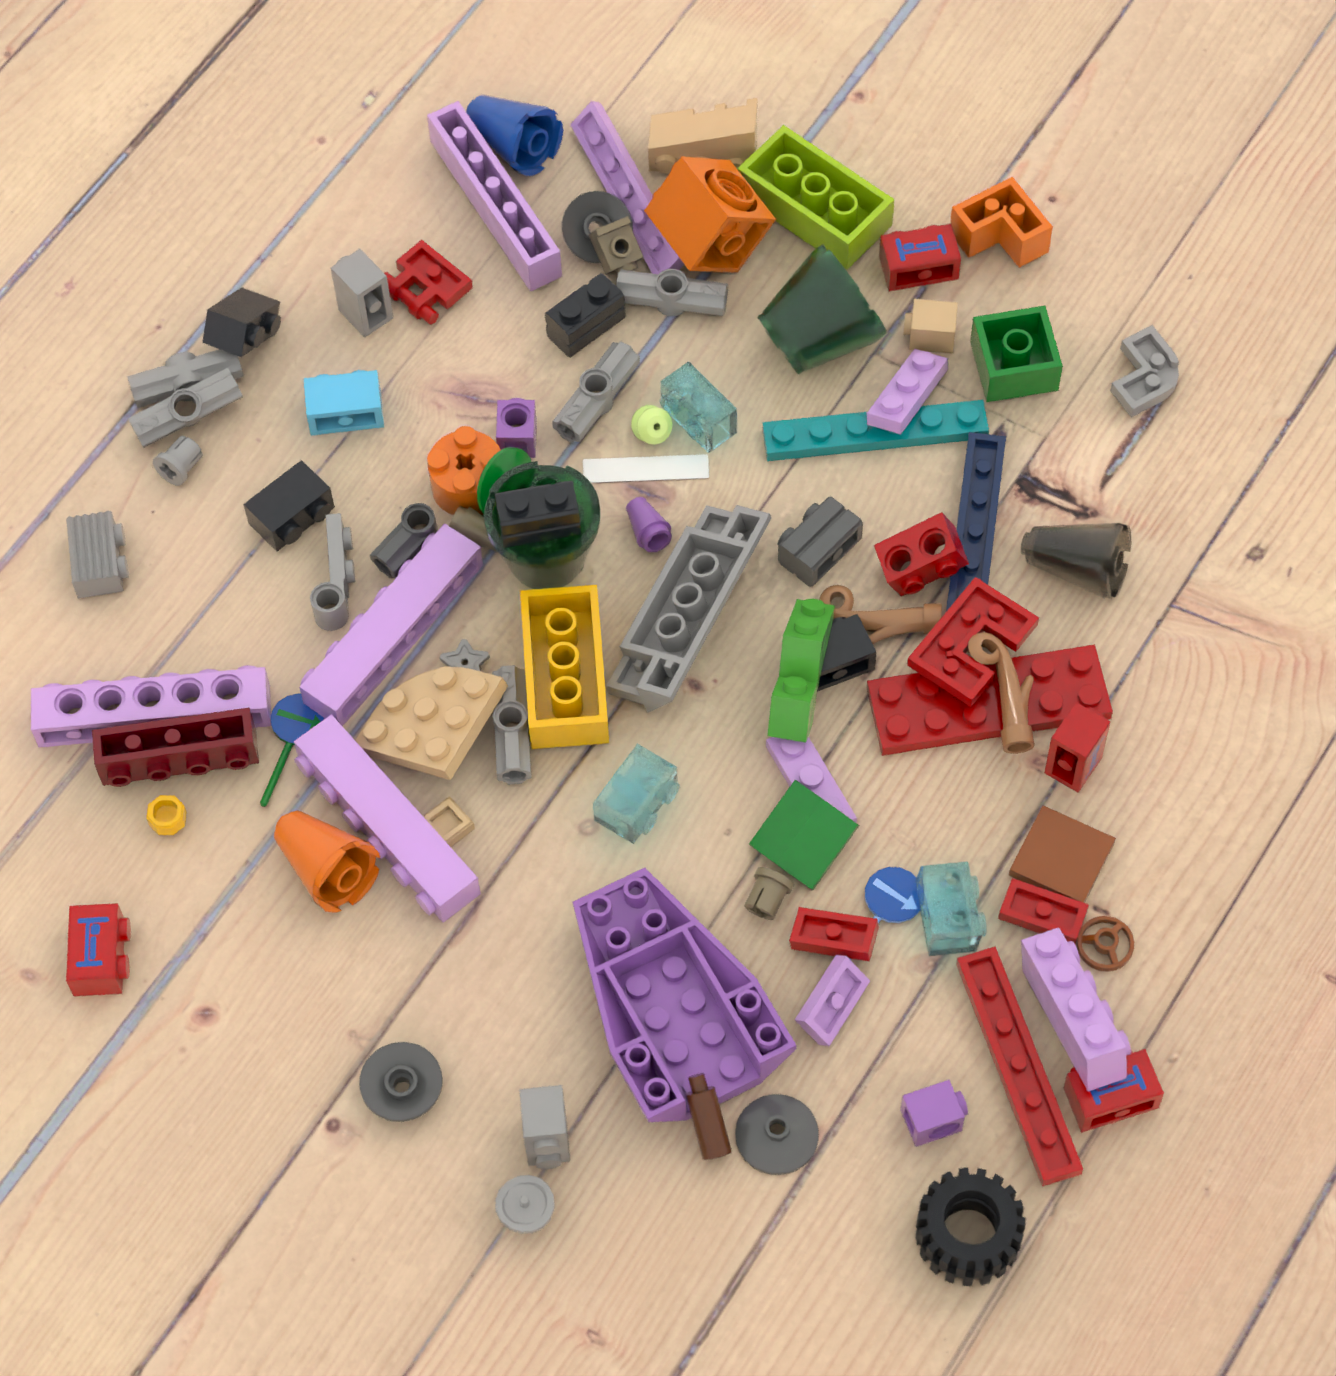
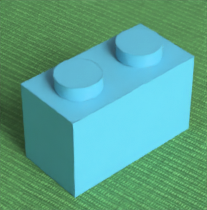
(343, 402)

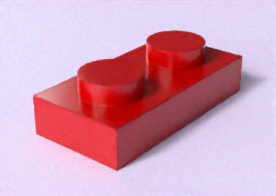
(1042, 910)
(834, 934)

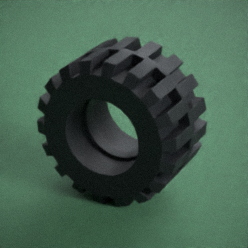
(976, 1194)

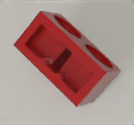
(918, 546)

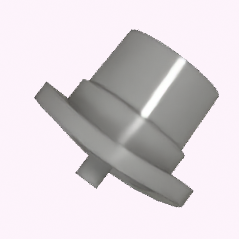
(525, 1204)

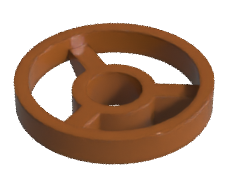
(1105, 950)

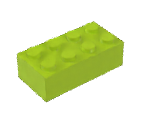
(818, 196)

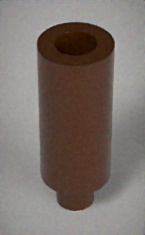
(707, 1118)

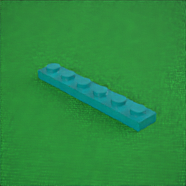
(851, 433)

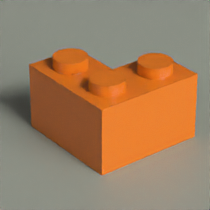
(1005, 217)

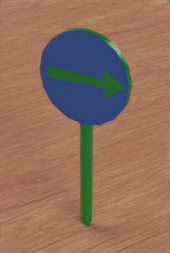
(289, 722)

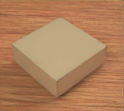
(449, 821)

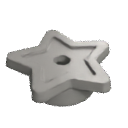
(465, 652)

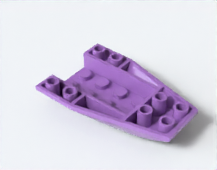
(674, 999)

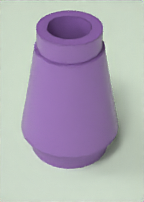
(648, 525)

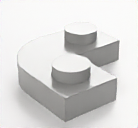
(1155, 372)

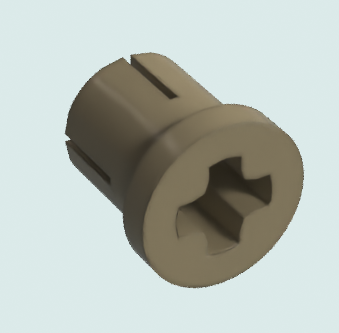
(768, 893)

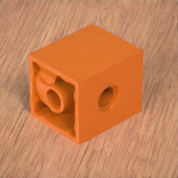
(709, 214)

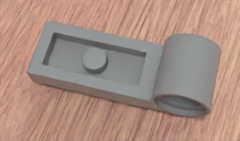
(341, 573)

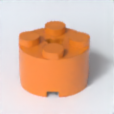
(456, 467)

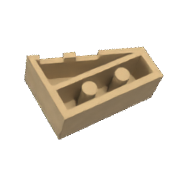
(709, 134)

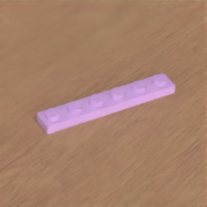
(624, 181)

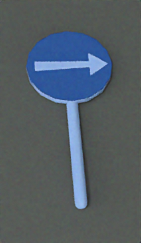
(892, 895)

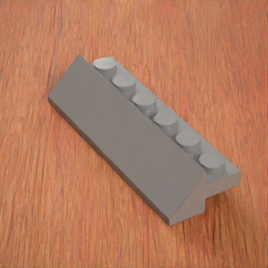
(685, 604)

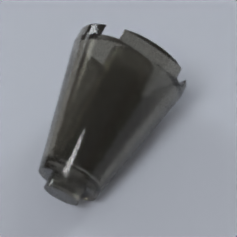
(1081, 554)

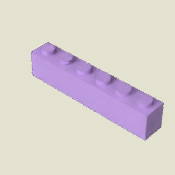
(494, 196)
(391, 624)
(386, 818)

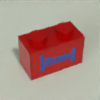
(919, 257)
(1077, 746)
(97, 949)
(1118, 1100)

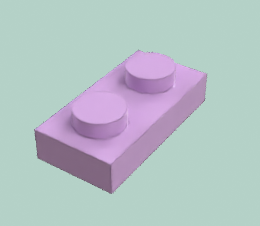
(832, 1000)

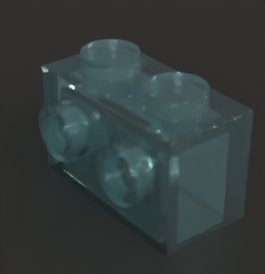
(698, 407)
(636, 794)
(949, 908)

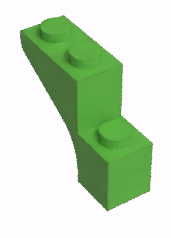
(800, 670)

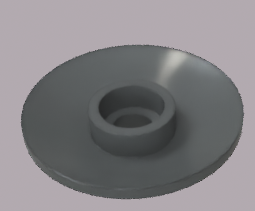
(590, 208)
(398, 1064)
(773, 1152)

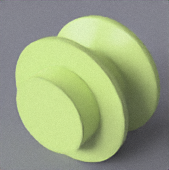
(651, 424)

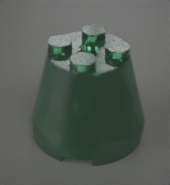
(820, 314)
(550, 561)

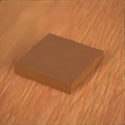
(1062, 855)

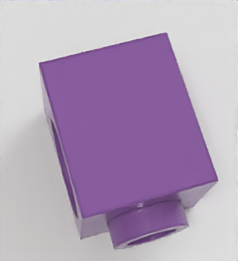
(517, 412)
(933, 1112)

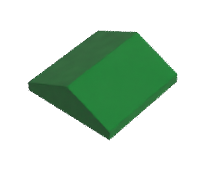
(804, 834)

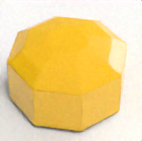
(166, 815)

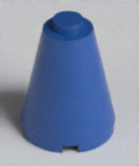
(517, 131)

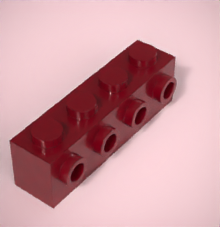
(175, 747)

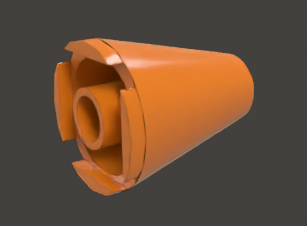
(327, 859)

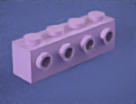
(1075, 1009)

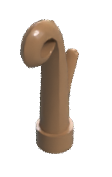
(885, 622)
(1016, 733)

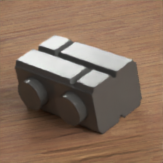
(819, 540)

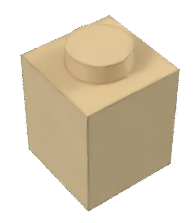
(931, 325)

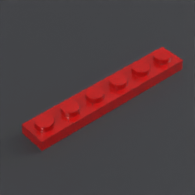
(1019, 1066)

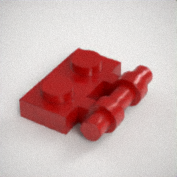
(431, 273)

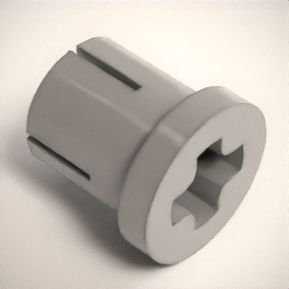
(178, 460)

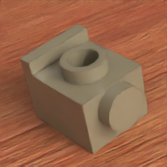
(604, 245)

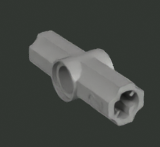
(689, 293)
(178, 373)
(208, 396)
(584, 405)
(512, 743)

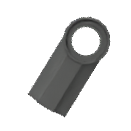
(404, 541)

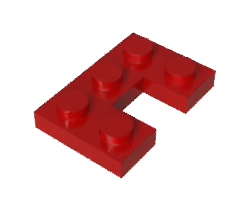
(943, 651)

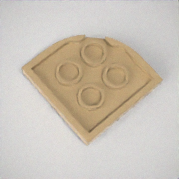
(432, 719)

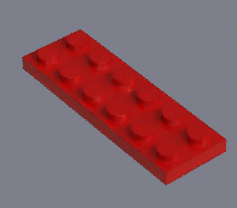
(920, 715)

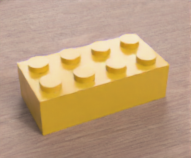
(564, 667)

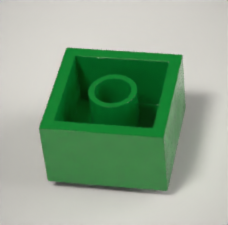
(1016, 353)

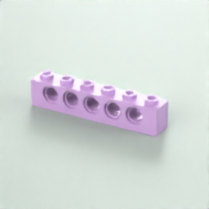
(52, 702)

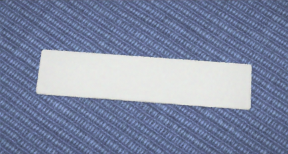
(646, 468)

